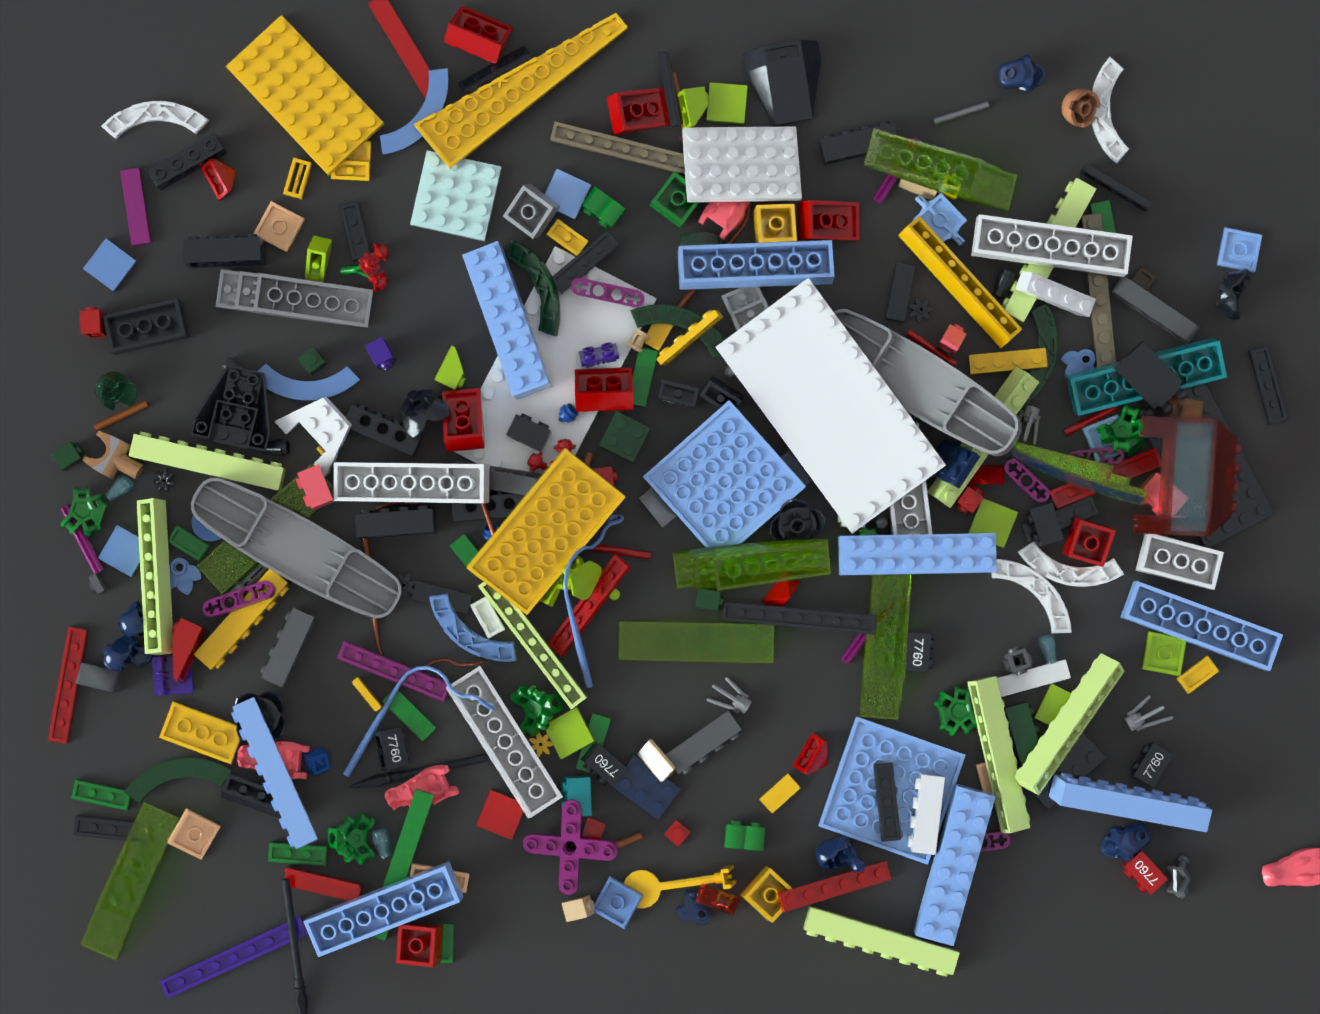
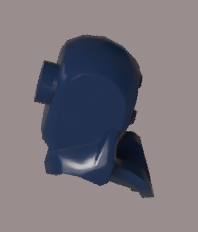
(1021, 74)
(132, 621)
(123, 651)
(1125, 841)
(838, 853)

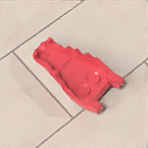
(725, 214)
(290, 753)
(429, 780)
(1297, 869)

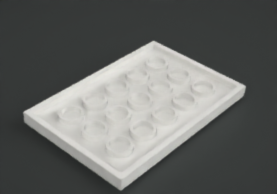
(741, 164)

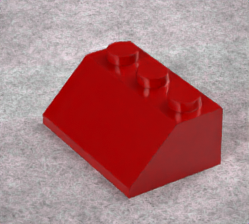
(478, 34)
(604, 389)

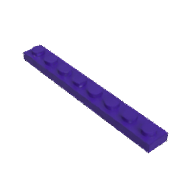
(230, 958)

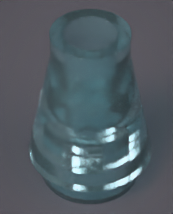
(120, 487)
(1048, 648)
(381, 840)

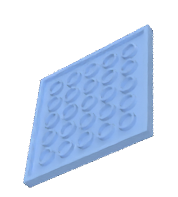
(724, 479)
(852, 797)

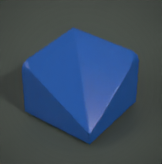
(317, 761)

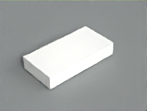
(487, 617)

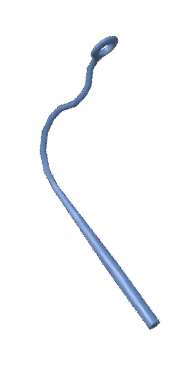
(577, 638)
(368, 736)

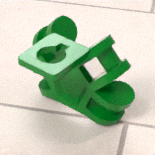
(1123, 431)
(83, 510)
(536, 708)
(957, 711)
(353, 837)

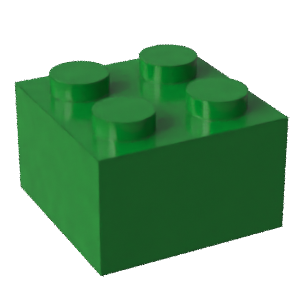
(672, 201)

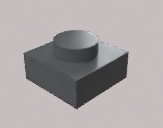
(97, 584)

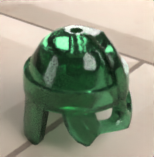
(115, 388)

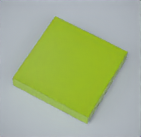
(726, 103)
(993, 519)
(1163, 654)
(1051, 704)
(569, 733)

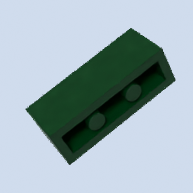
(1022, 729)

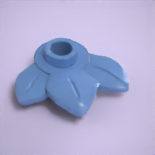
(1075, 363)
(184, 578)

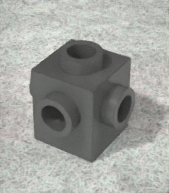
(1024, 661)

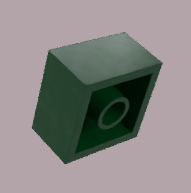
(624, 437)

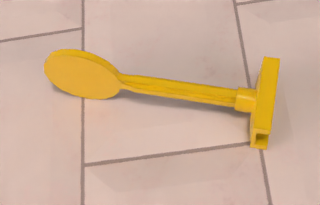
(650, 887)

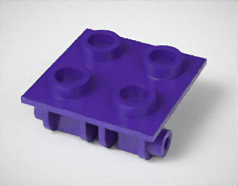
(590, 355)
(163, 678)

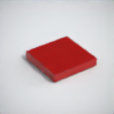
(500, 815)

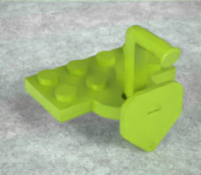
(581, 581)

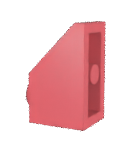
(952, 339)

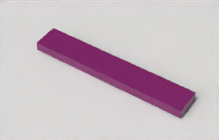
(392, 670)

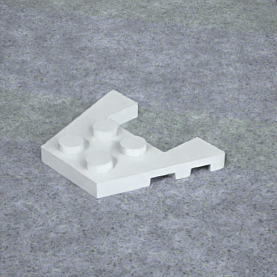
(325, 425)

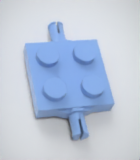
(941, 217)

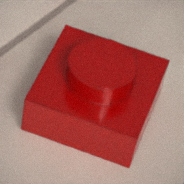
(593, 829)
(677, 833)

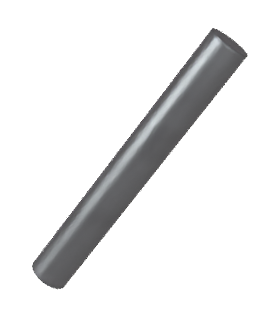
(960, 113)

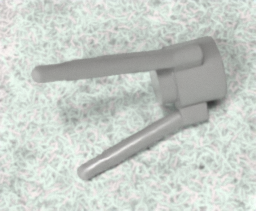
(1030, 416)
(740, 703)
(1136, 721)

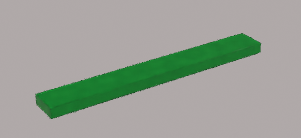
(408, 840)

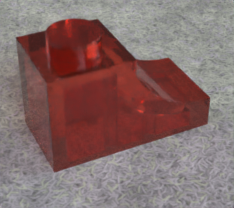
(717, 899)

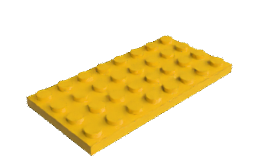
(305, 95)
(545, 531)

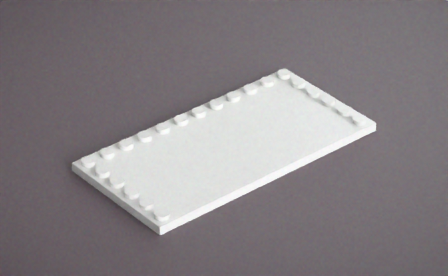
(582, 325)
(830, 405)

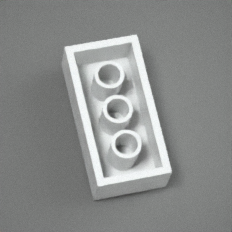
(1179, 561)

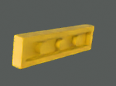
(695, 331)
(1008, 361)

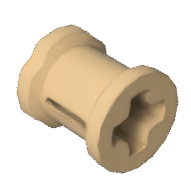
(637, 340)

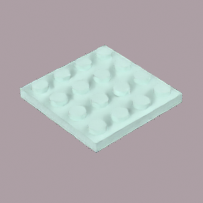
(456, 198)

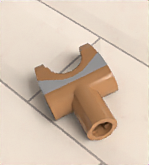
(115, 458)

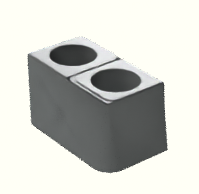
(98, 677)

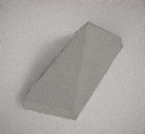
(657, 507)

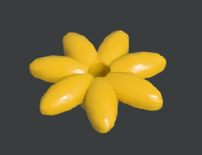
(541, 740)

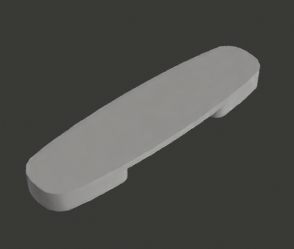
(935, 388)
(296, 548)

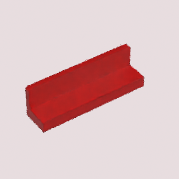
(323, 883)

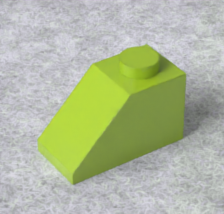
(692, 105)
(318, 258)
(451, 371)

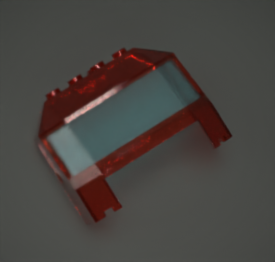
(1195, 475)

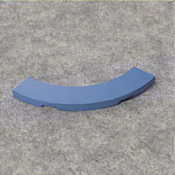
(433, 103)
(309, 389)
(465, 637)

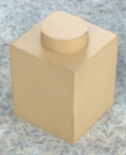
(578, 908)

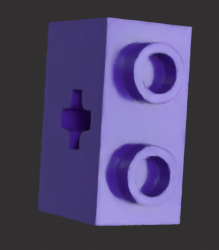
(381, 354)

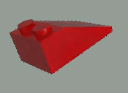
(638, 110)
(828, 221)
(465, 425)
(186, 641)

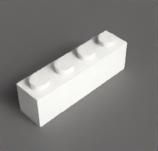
(1055, 294)
(927, 814)

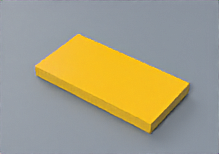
(201, 732)

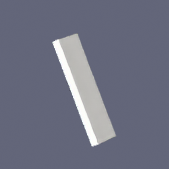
(1034, 678)

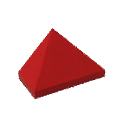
(219, 177)
(988, 476)
(781, 592)
(813, 756)

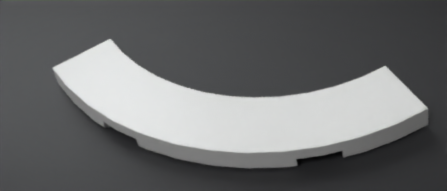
(154, 111)
(1102, 125)
(1068, 574)
(1041, 588)

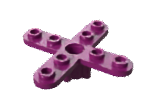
(570, 856)

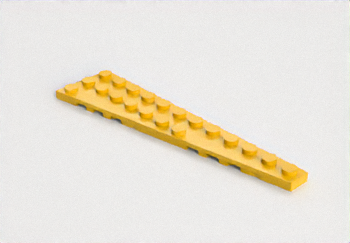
(480, 115)

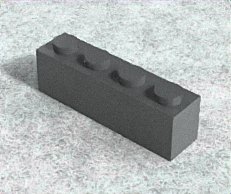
(288, 647)
(704, 741)

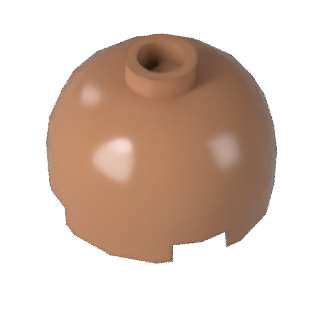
(1080, 107)

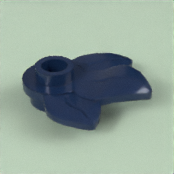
(691, 909)

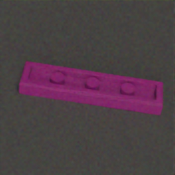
(135, 207)

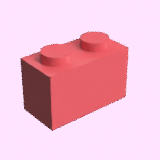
(315, 488)

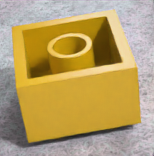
(775, 223)
(763, 893)

